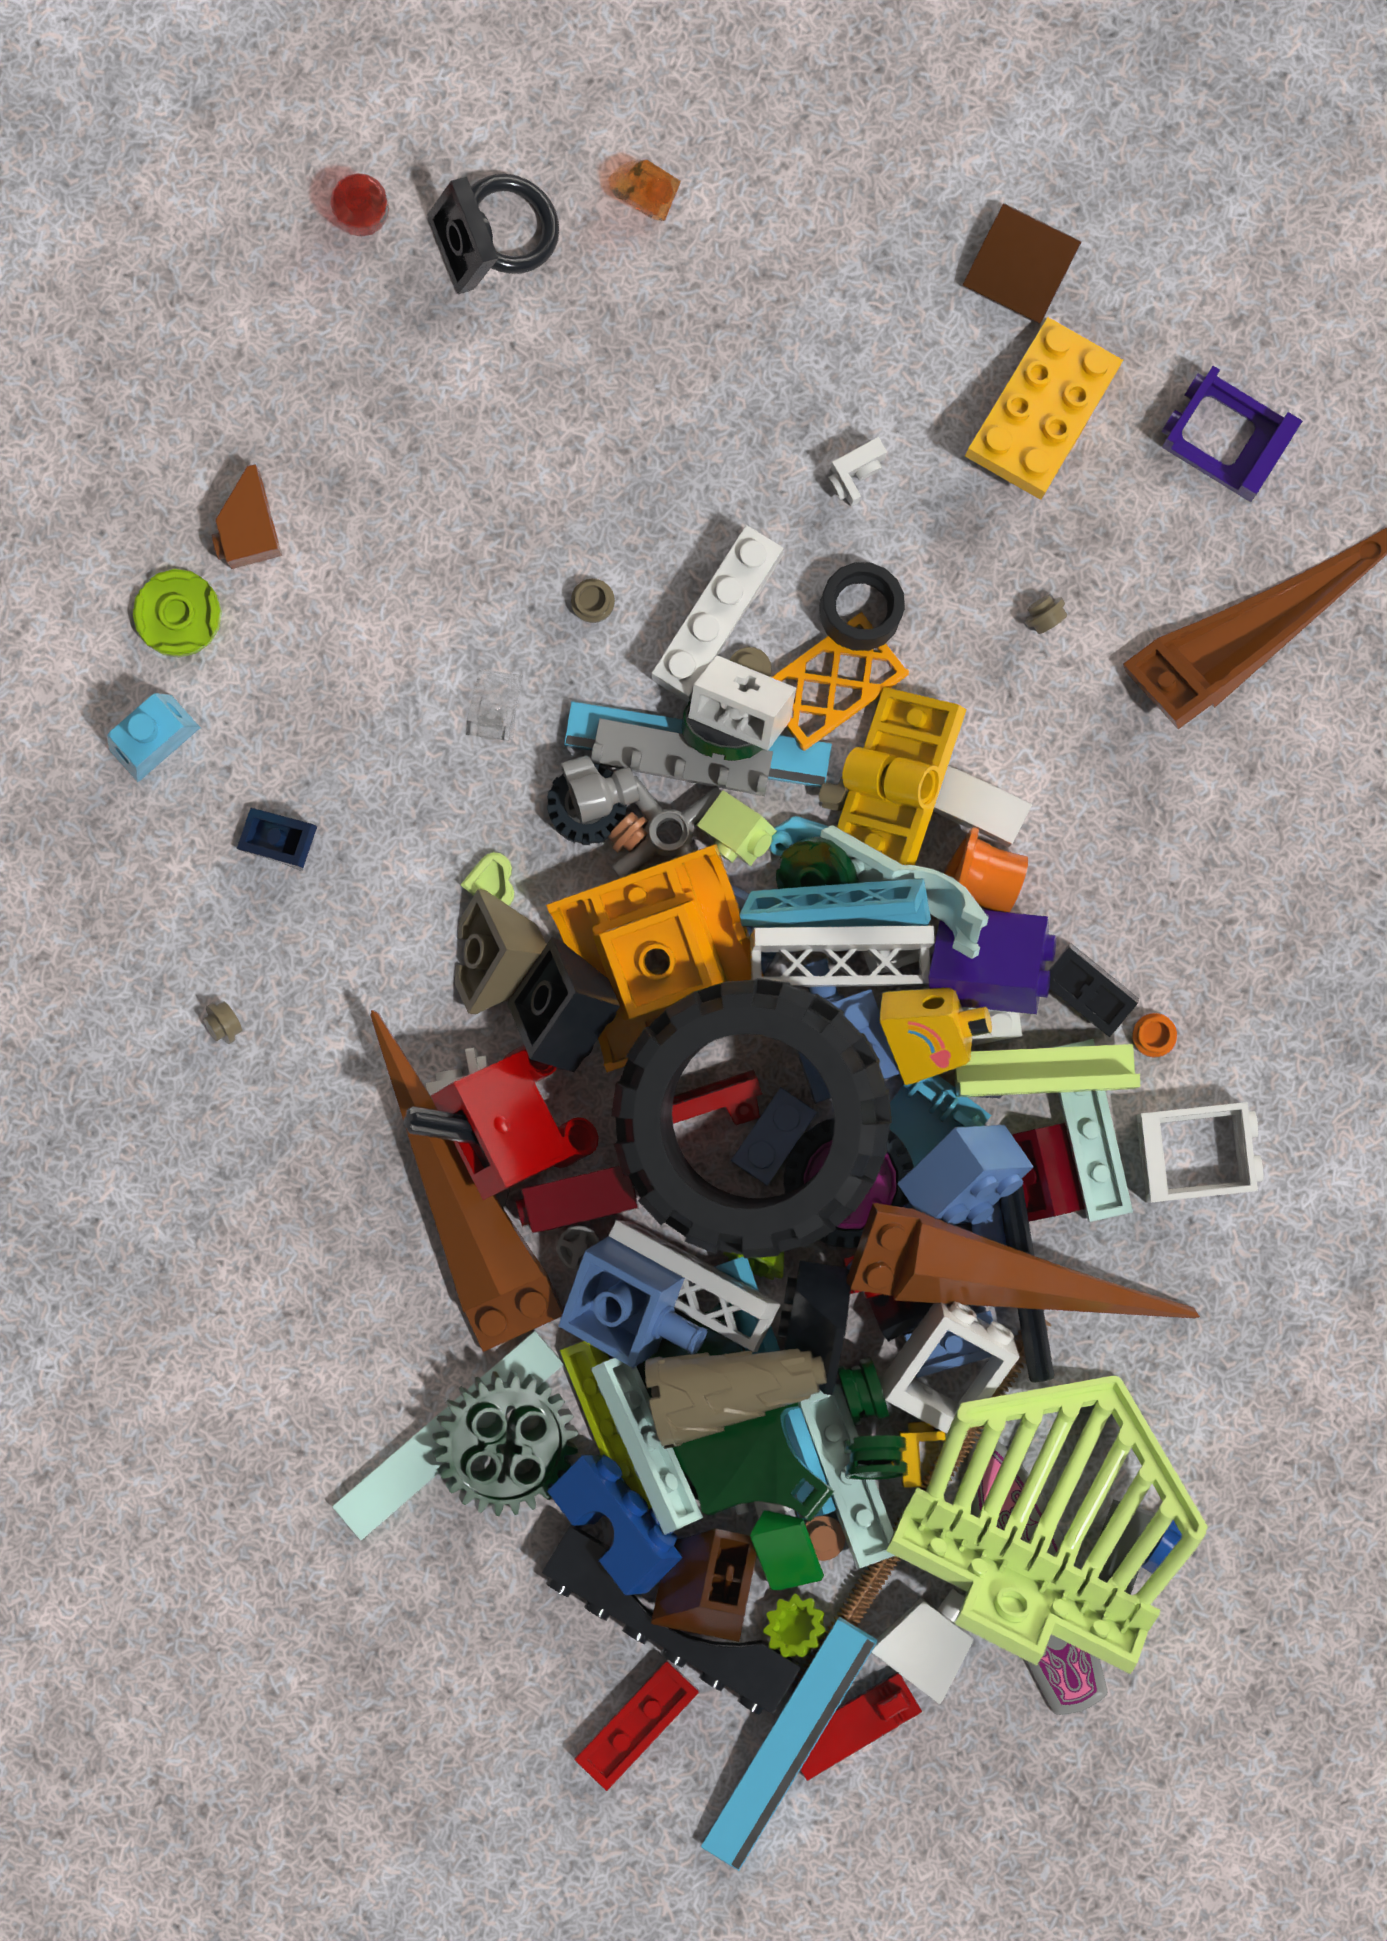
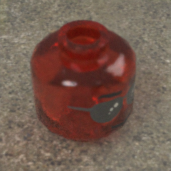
(359, 204)

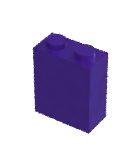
(1007, 969)

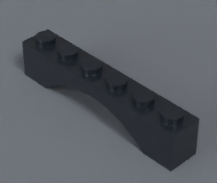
(746, 1667)

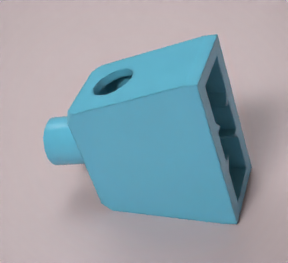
(150, 734)

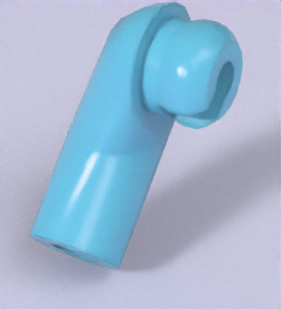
(793, 831)

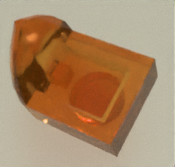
(645, 187)

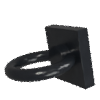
(467, 234)

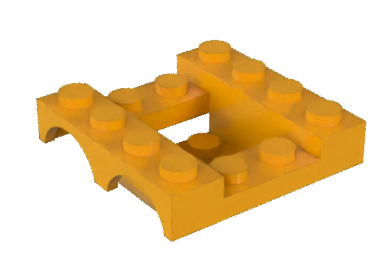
(699, 936)

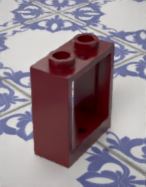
(576, 1199)

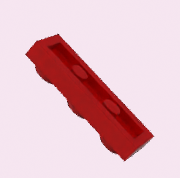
(636, 1725)

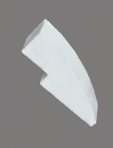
(981, 805)

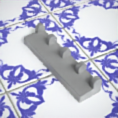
(671, 757)

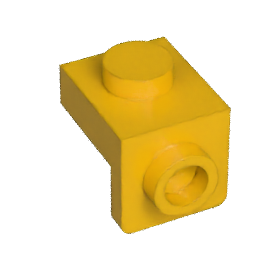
(917, 1433)

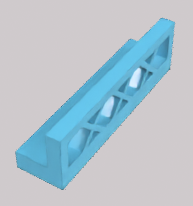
(839, 905)

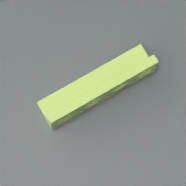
(1047, 1071)

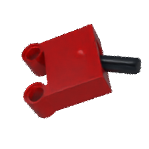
(503, 1124)

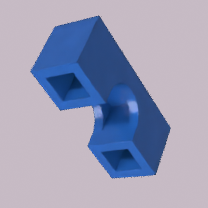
(639, 1549)

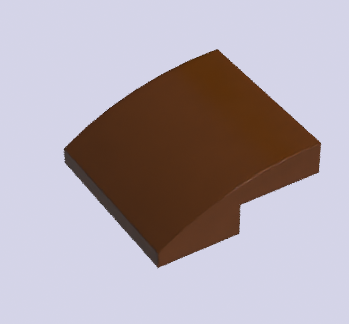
(1022, 263)

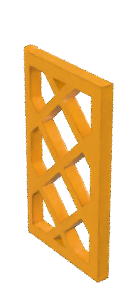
(869, 691)

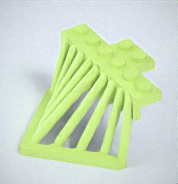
(1015, 1586)

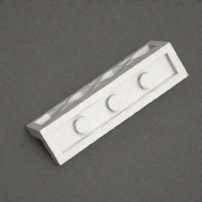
(843, 939)
(705, 1277)

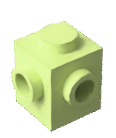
(736, 829)

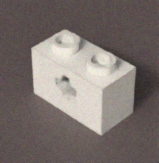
(742, 702)

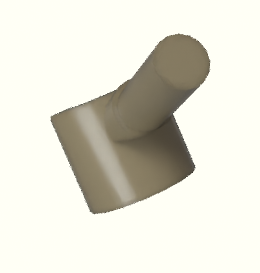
(833, 795)

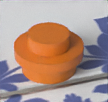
(1154, 1035)

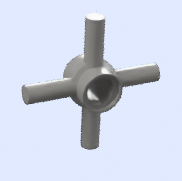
(657, 817)

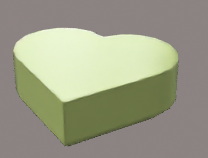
(492, 875)

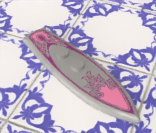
(1065, 1673)

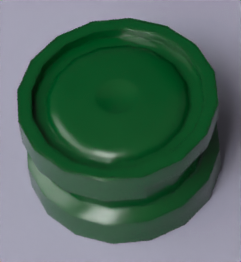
(863, 1391)
(875, 1457)

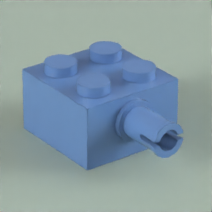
(864, 1015)
(967, 1174)
(627, 1305)

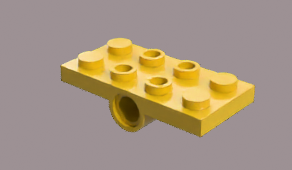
(1044, 408)
(899, 772)

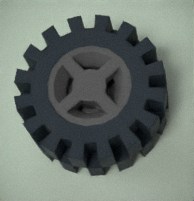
(565, 818)

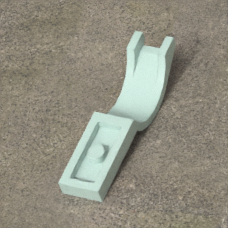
(946, 896)

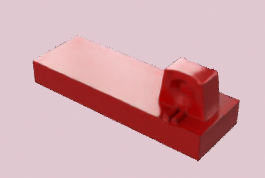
(735, 1093)
(861, 1723)

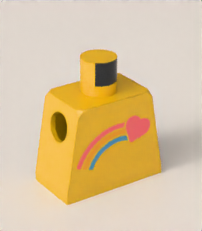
(930, 1031)

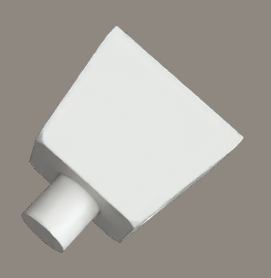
(927, 1645)

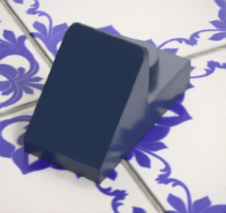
(277, 838)

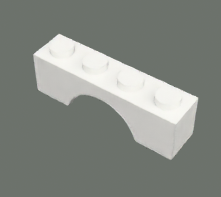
(717, 612)

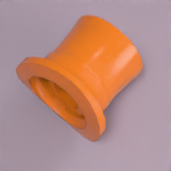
(988, 872)

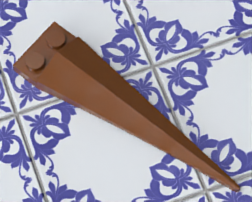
(1217, 654)
(490, 1262)
(937, 1262)

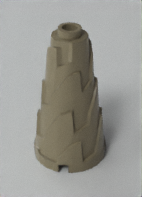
(706, 1393)

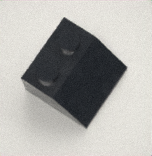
(562, 1007)
(817, 1315)

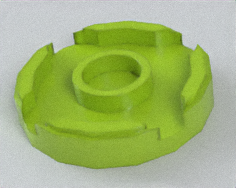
(188, 624)

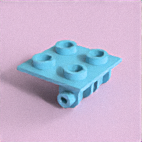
(928, 1112)

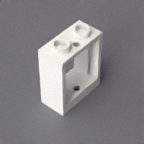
(1152, 1155)
(926, 1403)

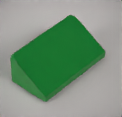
(785, 1551)

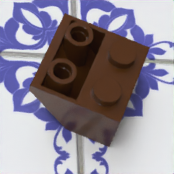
(708, 1585)

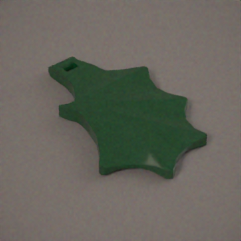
(750, 1457)

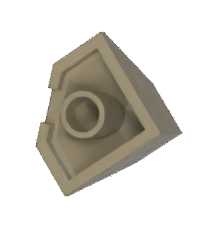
(497, 951)

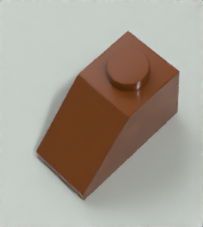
(246, 524)

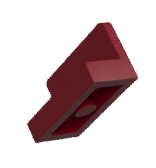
(1052, 1183)

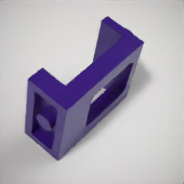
(1260, 453)

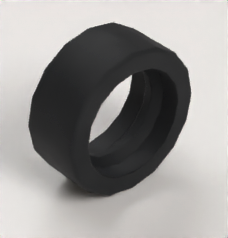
(871, 575)

